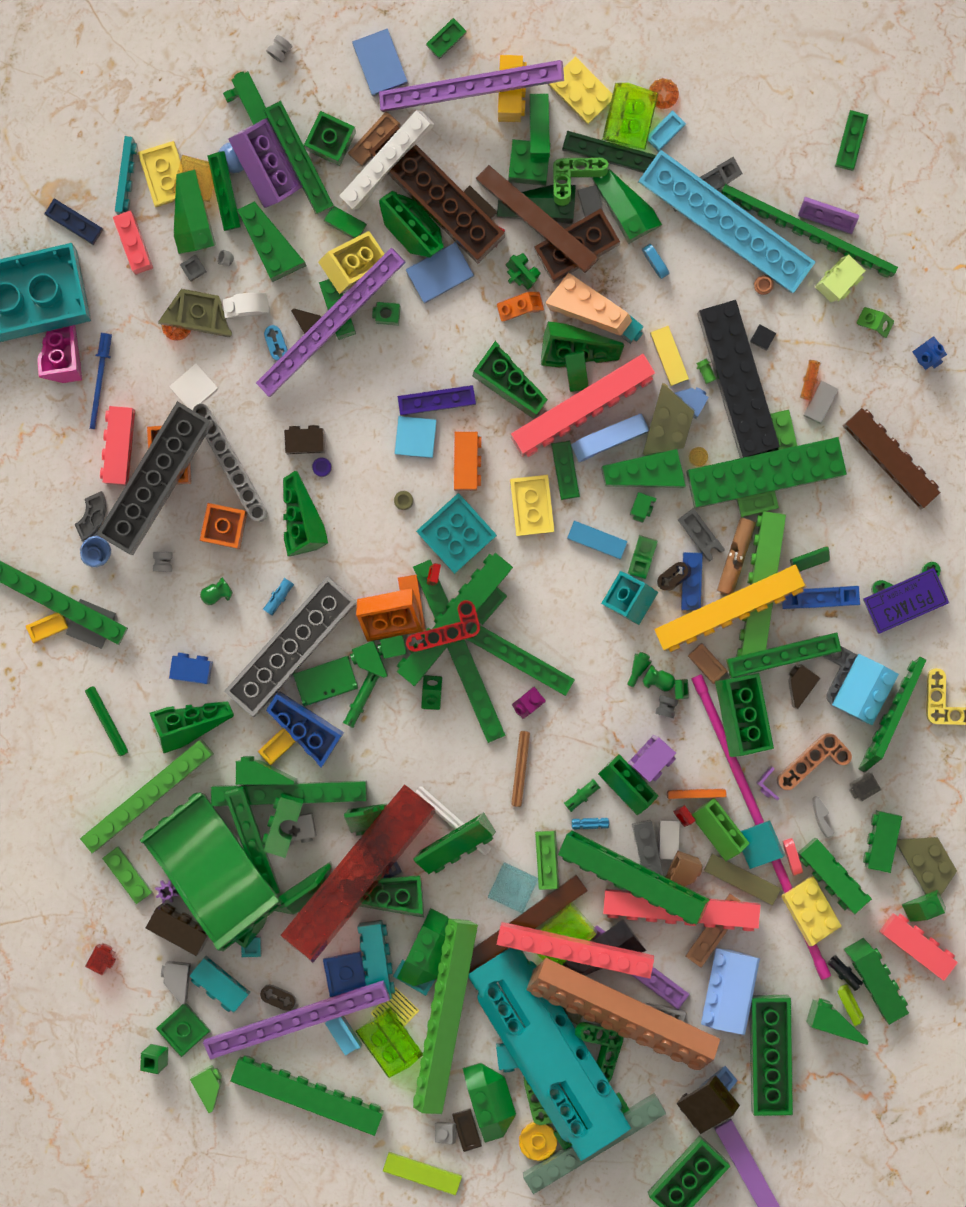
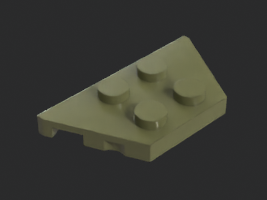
(196, 312)
(669, 423)
(928, 862)

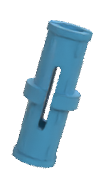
(278, 596)

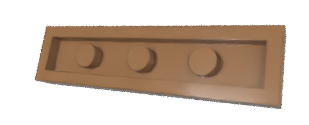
(707, 941)

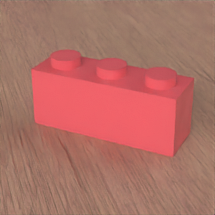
(133, 242)

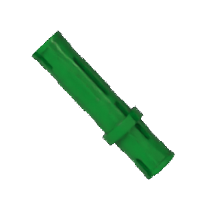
(360, 700)

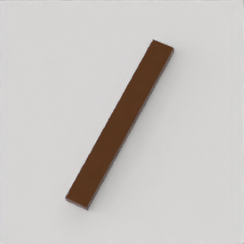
(537, 219)
(530, 918)

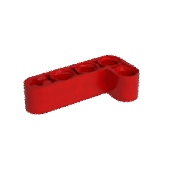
(442, 631)

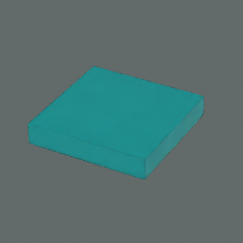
(763, 845)

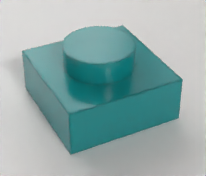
(253, 948)

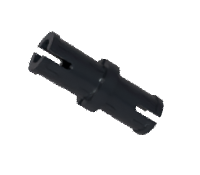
(845, 973)

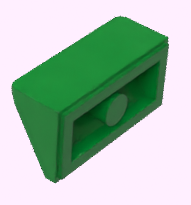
(345, 222)
(811, 559)

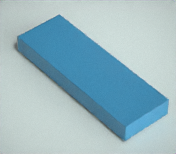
(597, 539)

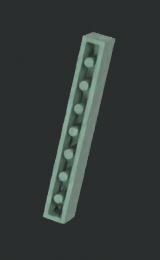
(567, 1160)

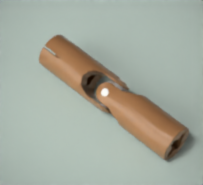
(737, 553)

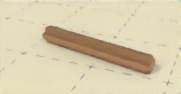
(520, 768)

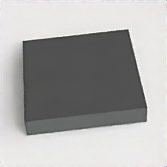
(81, 633)

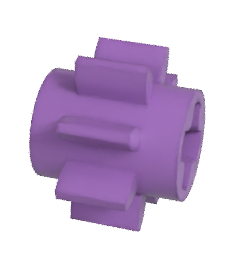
(172, 889)

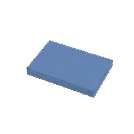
(379, 62)
(439, 273)

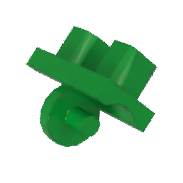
(520, 273)

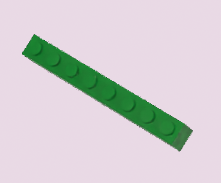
(477, 592)
(311, 792)
(633, 877)
(307, 1095)

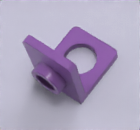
(764, 789)

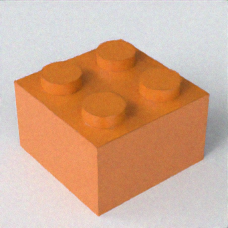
(223, 526)

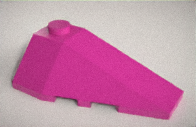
(60, 356)

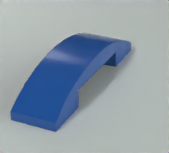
(823, 598)

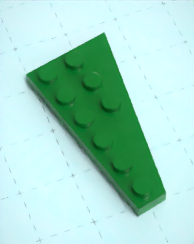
(890, 721)

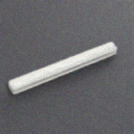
(449, 817)

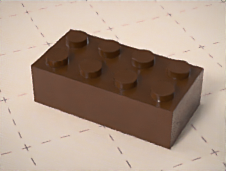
(592, 231)

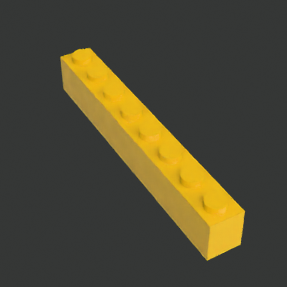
(729, 608)

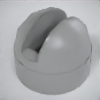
(225, 258)

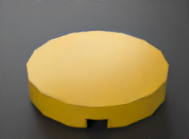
(537, 1141)

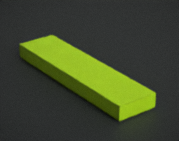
(422, 1173)

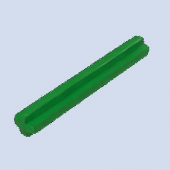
(106, 721)

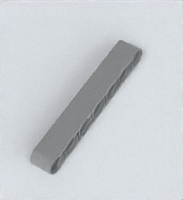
(236, 470)

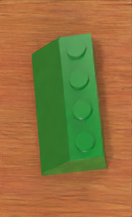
(455, 843)

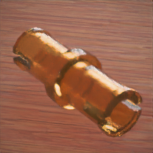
(810, 380)

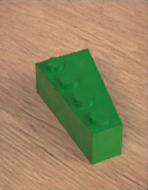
(653, 470)
(876, 980)

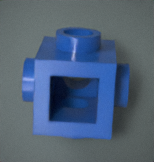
(930, 353)

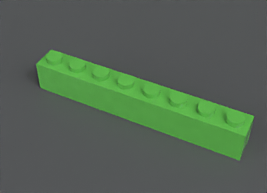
(765, 563)
(146, 796)

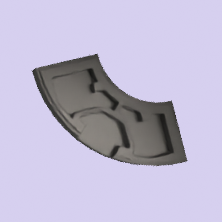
(92, 517)

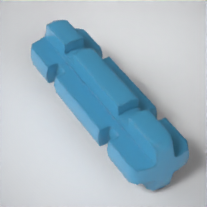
(590, 823)

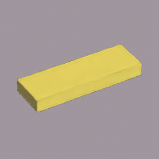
(669, 356)

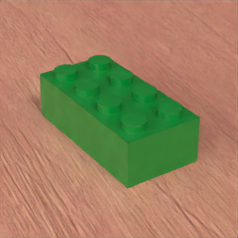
(744, 715)
(689, 1176)

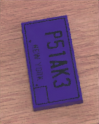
(906, 600)

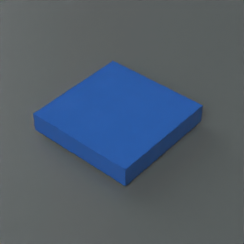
(344, 973)

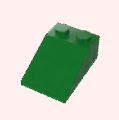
(260, 773)
(827, 1019)

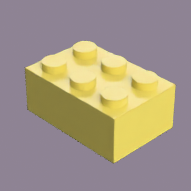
(351, 261)

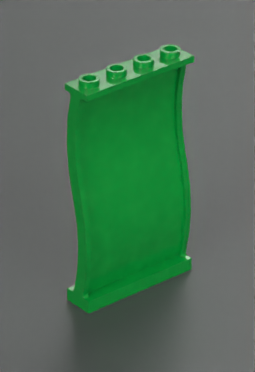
(211, 871)

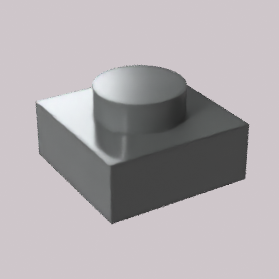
(193, 268)

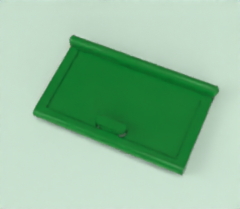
(328, 679)

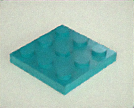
(456, 533)

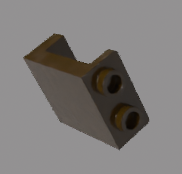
(708, 1105)

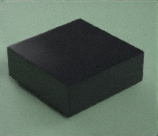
(763, 337)

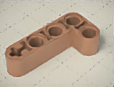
(809, 764)

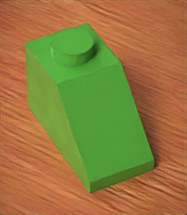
(207, 1085)

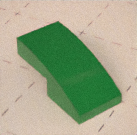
(642, 556)

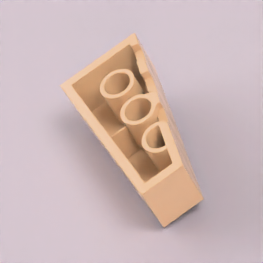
(583, 303)

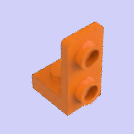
(520, 305)

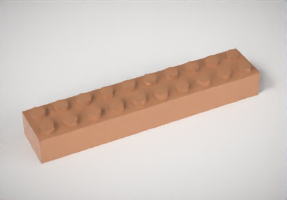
(623, 1014)

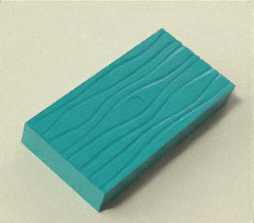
(41, 292)

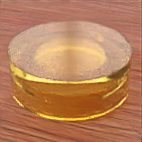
(698, 456)

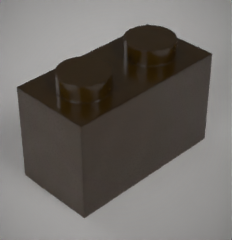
(304, 440)

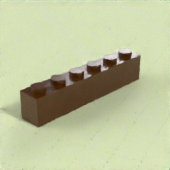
(892, 458)

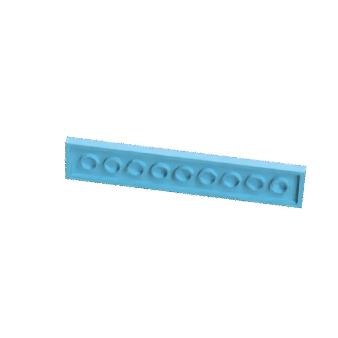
(726, 221)

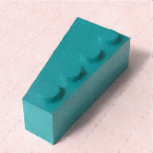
(375, 953)

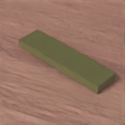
(742, 879)

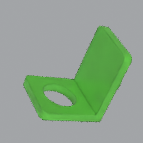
(874, 320)

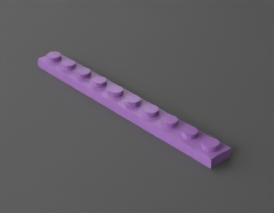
(472, 86)
(331, 321)
(296, 1020)

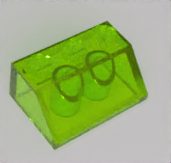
(630, 115)
(389, 1043)

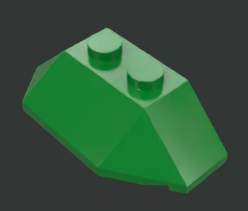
(410, 225)
(301, 893)
(426, 951)
(489, 1100)

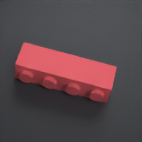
(118, 445)
(918, 946)

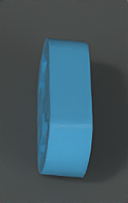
(655, 261)
(271, 344)

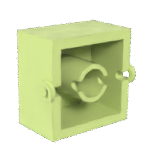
(840, 278)

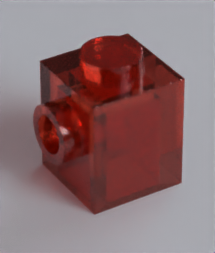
(101, 959)

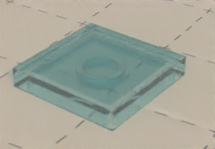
(513, 887)

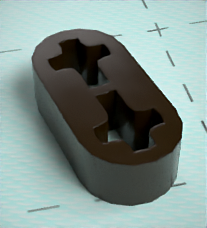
(671, 573)
(276, 1001)

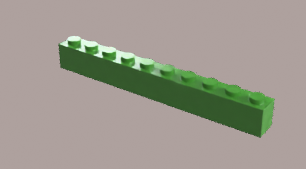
(445, 1016)

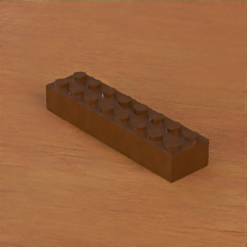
(443, 201)

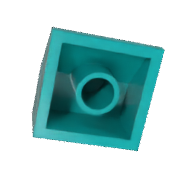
(629, 597)

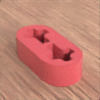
(792, 856)

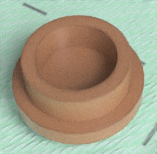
(763, 285)

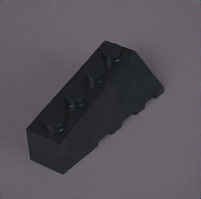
(618, 936)

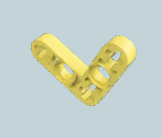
(940, 706)

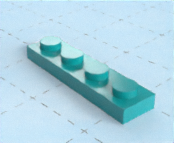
(127, 167)

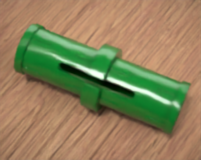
(582, 795)

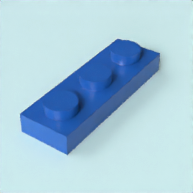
(693, 584)

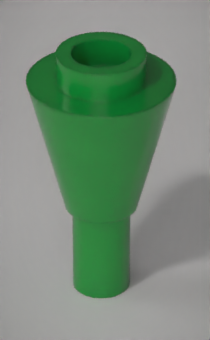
(640, 664)

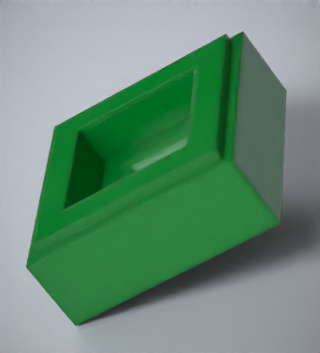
(681, 689)

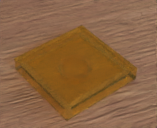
(203, 174)

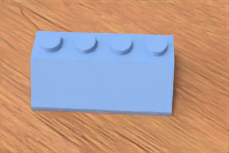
(730, 991)

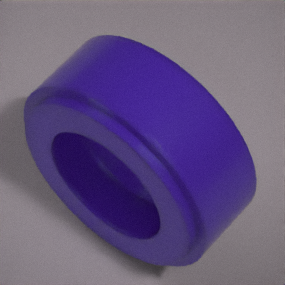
(321, 467)

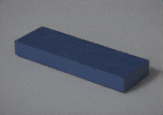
(73, 221)

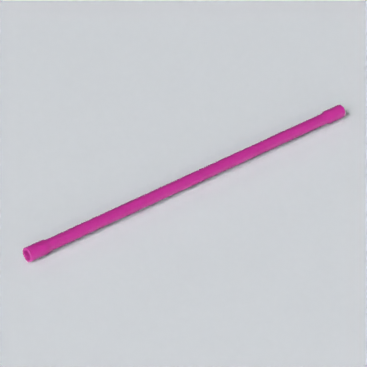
(702, 691)

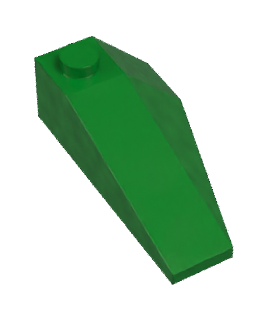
(191, 219)
(565, 338)

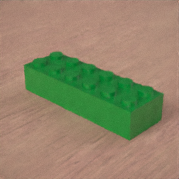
(771, 1055)

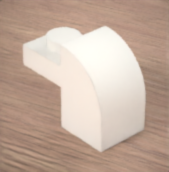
(245, 304)

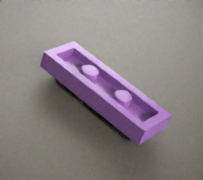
(828, 215)

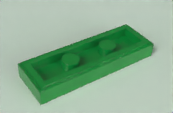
(851, 140)
(565, 470)

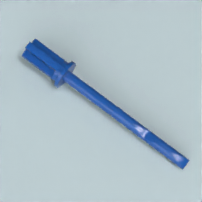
(103, 353)

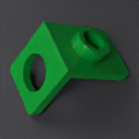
(431, 694)

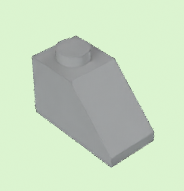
(177, 979)

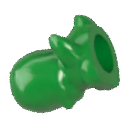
(214, 592)
(661, 679)

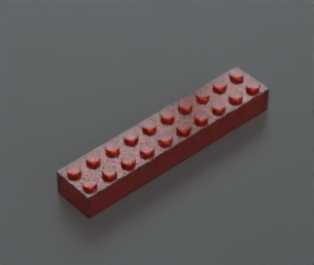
(358, 873)

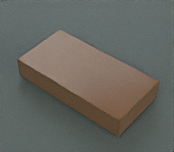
(707, 663)

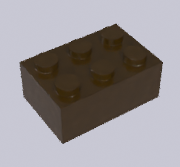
(177, 928)

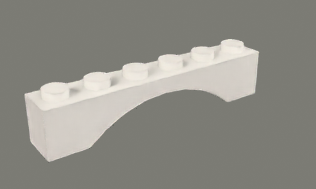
(402, 141)

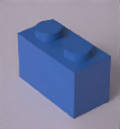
(190, 669)

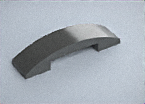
(722, 174)

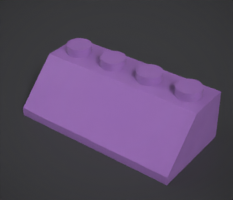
(265, 163)

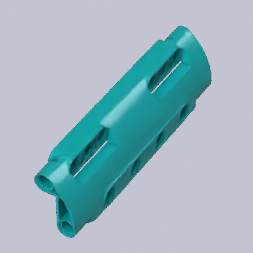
(549, 1054)

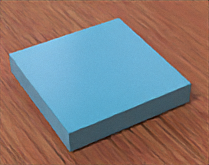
(415, 437)

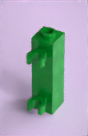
(249, 96)

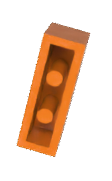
(466, 461)

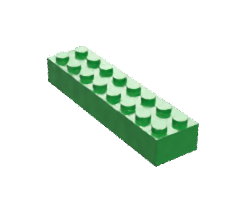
(766, 472)

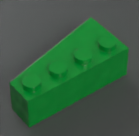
(274, 250)
(507, 380)
(834, 876)
(397, 895)

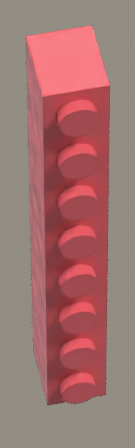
(717, 911)
(575, 950)

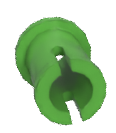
(706, 371)

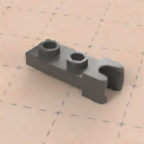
(700, 533)

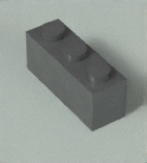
(647, 846)

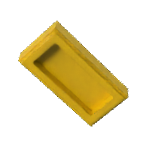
(46, 627)
(276, 746)

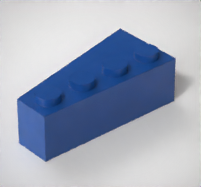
(305, 727)

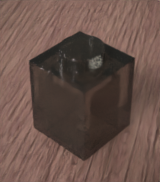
(864, 787)

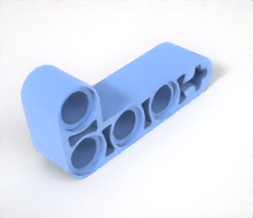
(609, 437)

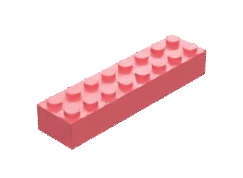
(582, 405)

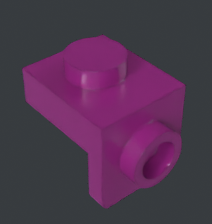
(528, 703)

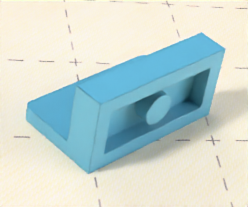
(343, 1034)

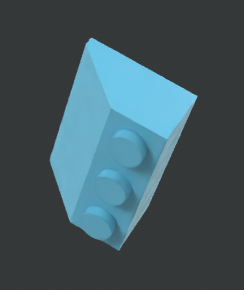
(865, 689)

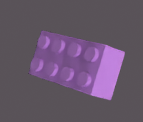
(652, 758)

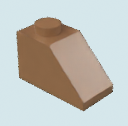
(684, 869)

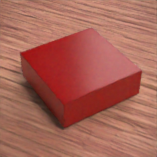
(433, 574)
(684, 816)

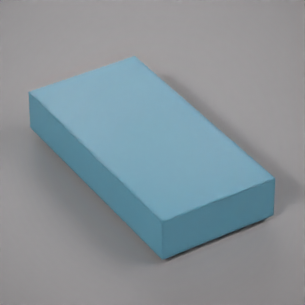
(665, 130)

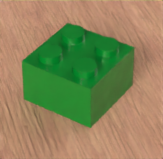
(330, 138)
(526, 169)

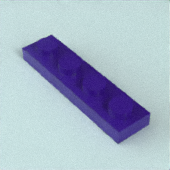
(436, 400)

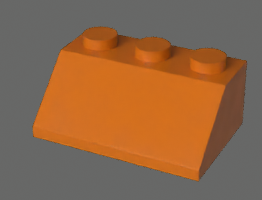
(389, 615)

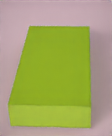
(850, 1004)

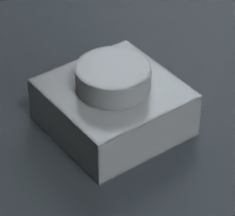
(445, 1132)

